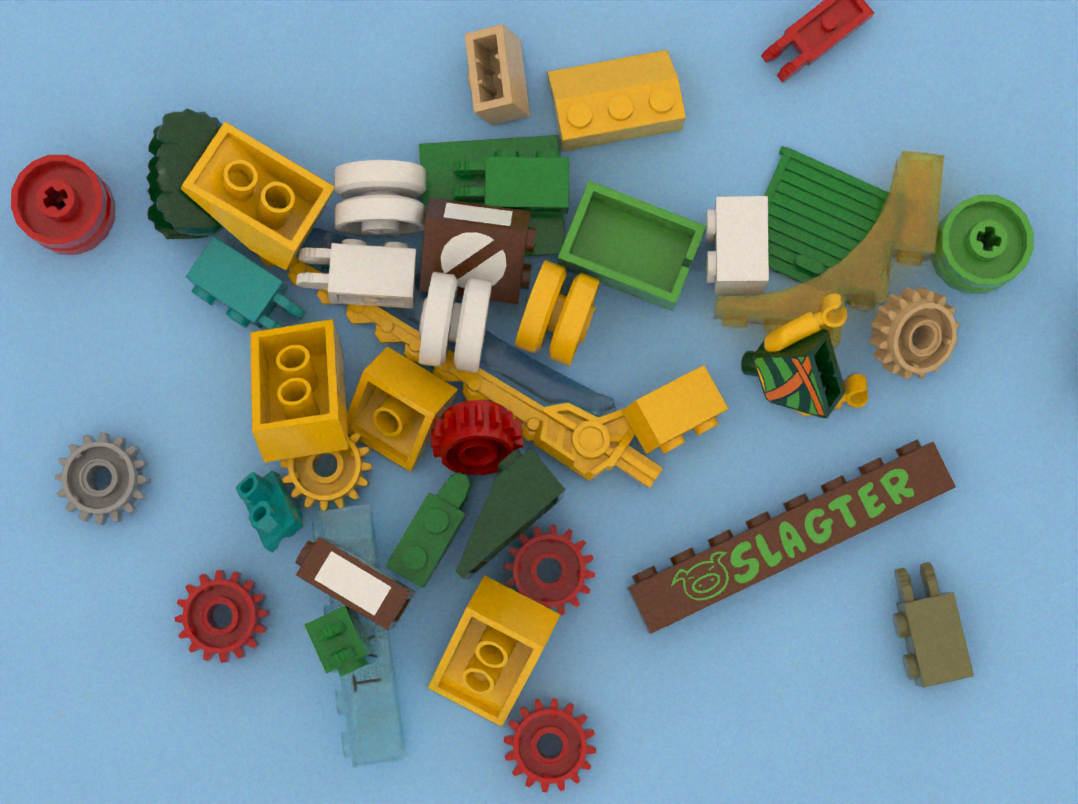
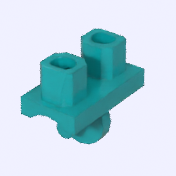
(270, 508)

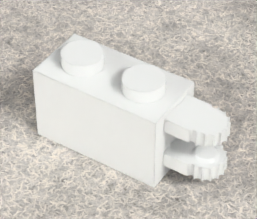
(363, 273)

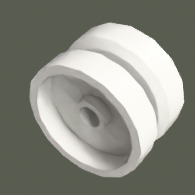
(379, 198)
(449, 321)

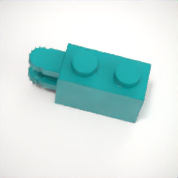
(240, 285)

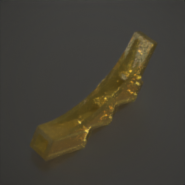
(902, 231)

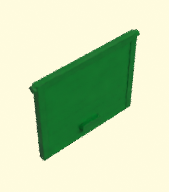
(440, 179)
(816, 215)

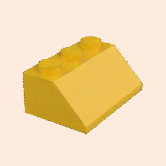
(616, 100)

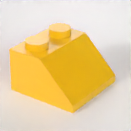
(398, 407)

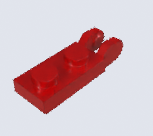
(818, 33)

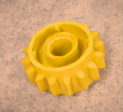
(332, 488)

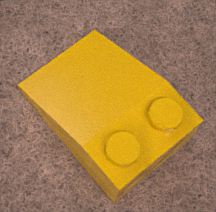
(257, 194)
(493, 650)

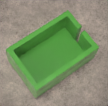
(631, 245)

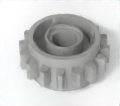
(80, 472)

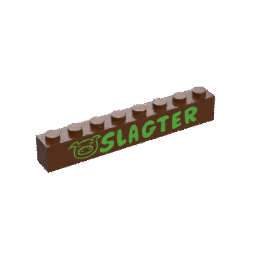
(790, 537)

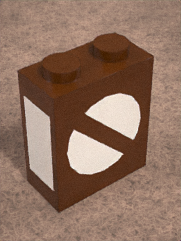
(478, 244)
(353, 582)

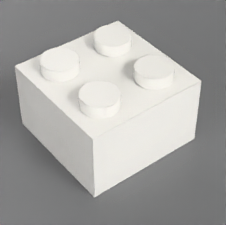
(740, 245)

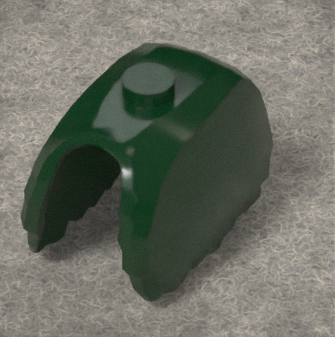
(176, 150)

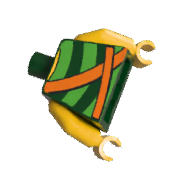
(801, 367)

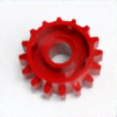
(475, 437)
(557, 548)
(199, 621)
(549, 768)

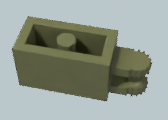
(930, 631)

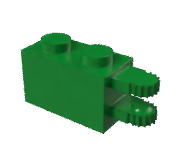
(518, 182)
(431, 531)
(340, 641)

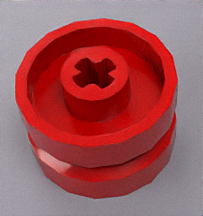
(44, 189)

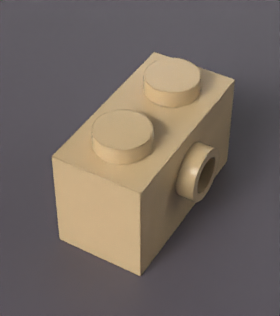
(497, 75)

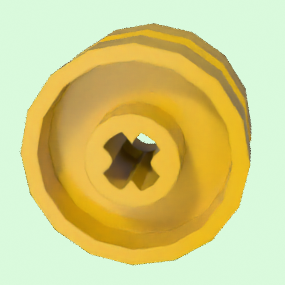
(558, 313)

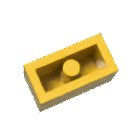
(675, 410)

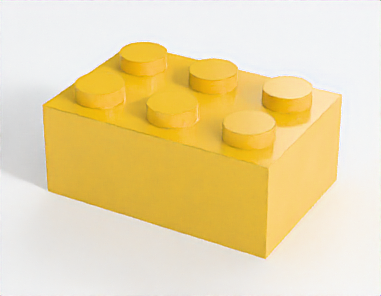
(298, 391)

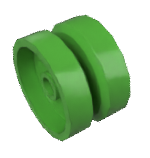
(980, 222)

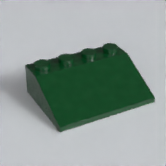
(514, 503)

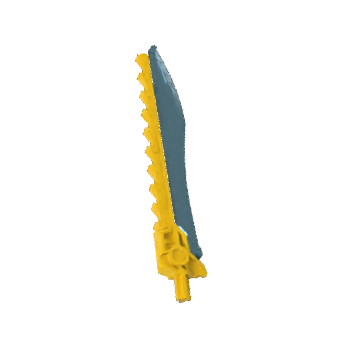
(561, 430)

